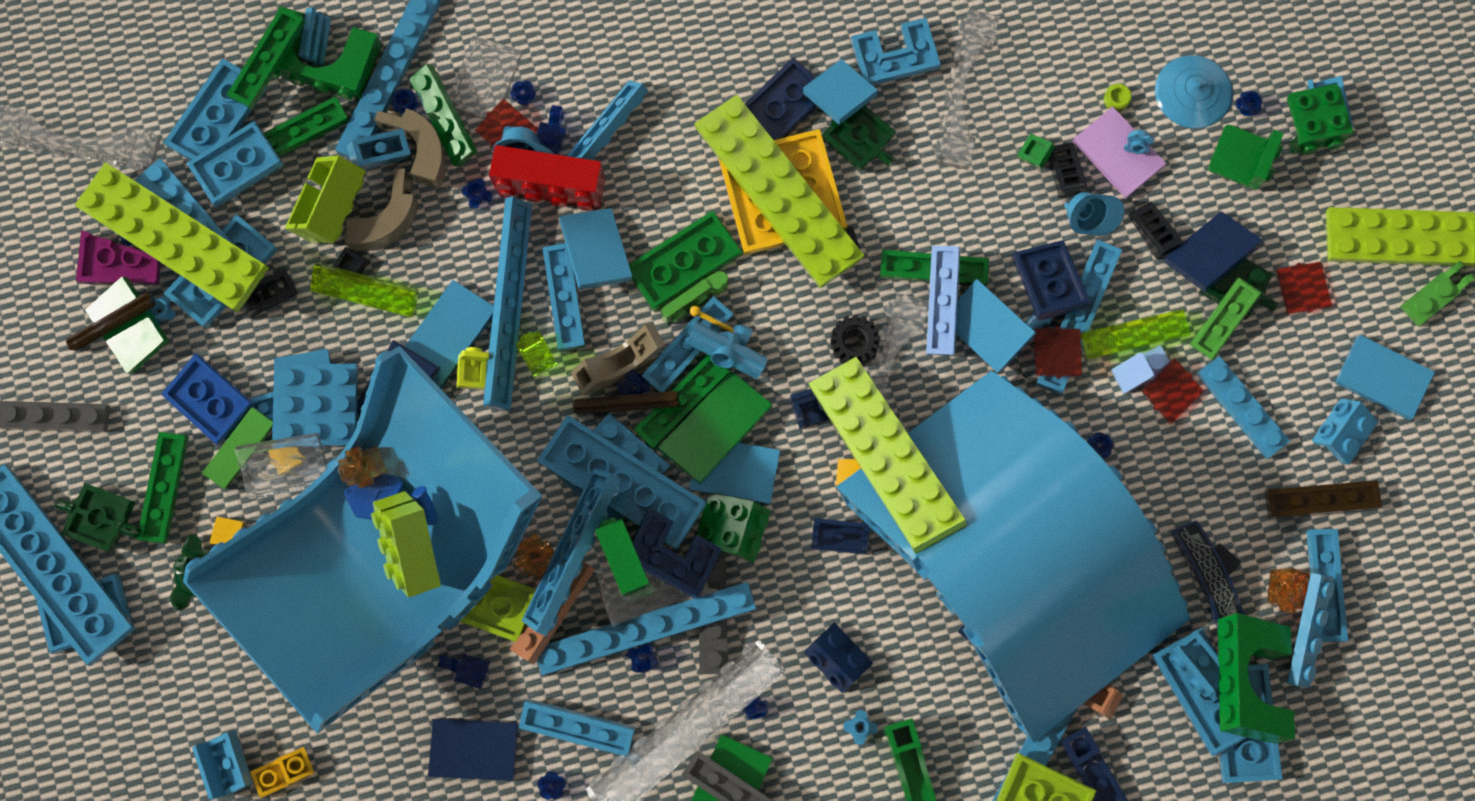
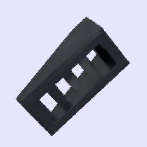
(1071, 188)
(1152, 242)
(269, 302)

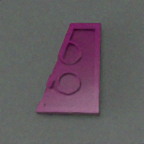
(106, 262)

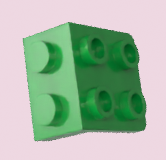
(1319, 119)
(1245, 156)
(734, 525)

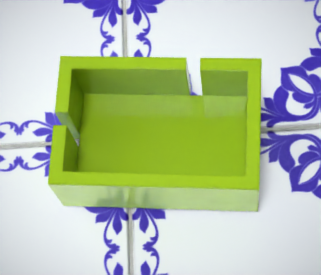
(321, 213)
(406, 544)

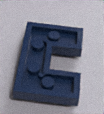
(682, 573)

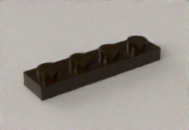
(1323, 499)

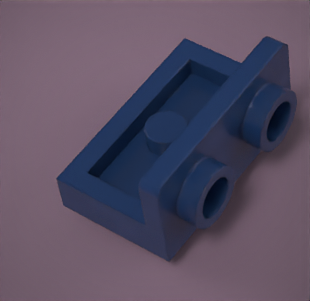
(838, 657)

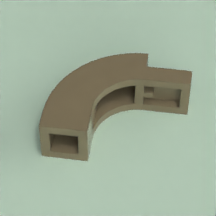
(430, 159)
(390, 224)
(613, 366)

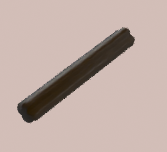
(111, 321)
(626, 402)

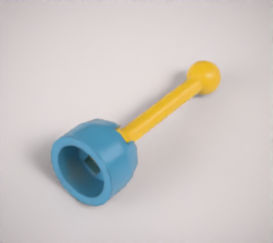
(741, 331)

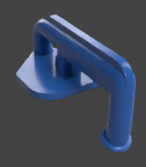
(386, 485)

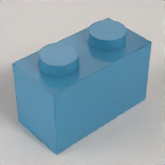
(379, 149)

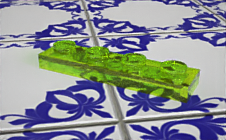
(364, 290)
(1135, 334)

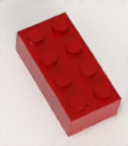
(547, 177)

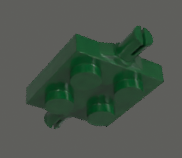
(861, 138)
(1251, 274)
(98, 518)

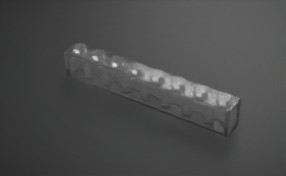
(688, 727)

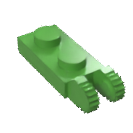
(1435, 295)
(696, 296)

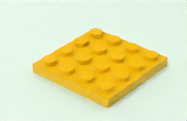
(810, 159)

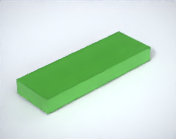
(1225, 318)
(224, 465)

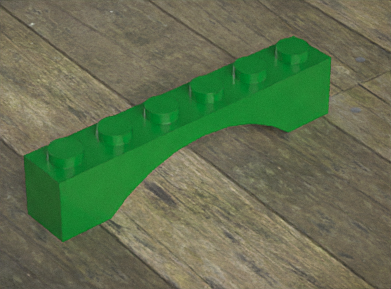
(909, 761)

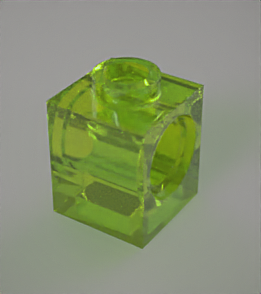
(536, 353)

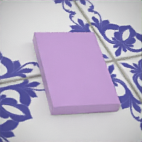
(1104, 147)

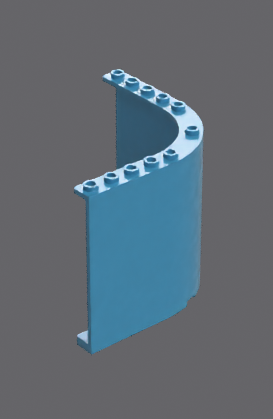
(1055, 553)
(310, 581)

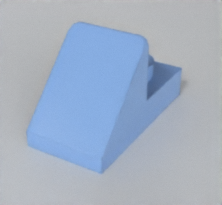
(1140, 369)

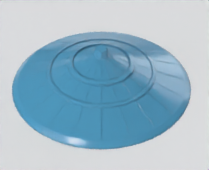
(1194, 91)

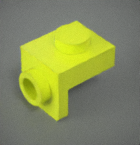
(472, 369)

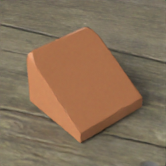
(1105, 701)

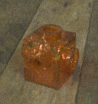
(361, 466)
(531, 546)
(1288, 589)

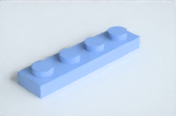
(943, 300)

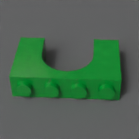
(345, 76)
(622, 556)
(1240, 708)

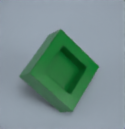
(1036, 151)

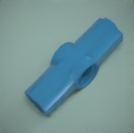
(725, 349)

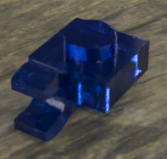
(551, 134)
(469, 670)

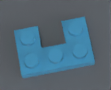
(881, 67)

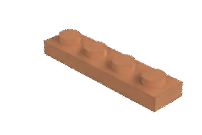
(530, 643)

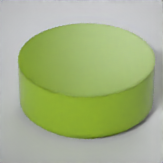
(1117, 96)

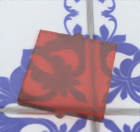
(501, 116)
(1304, 288)
(1058, 352)
(1172, 391)

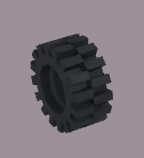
(859, 325)

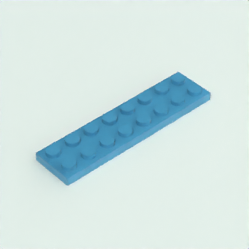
(57, 574)

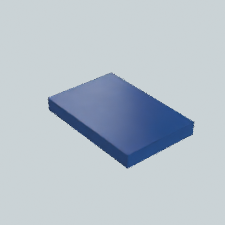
(208, 399)

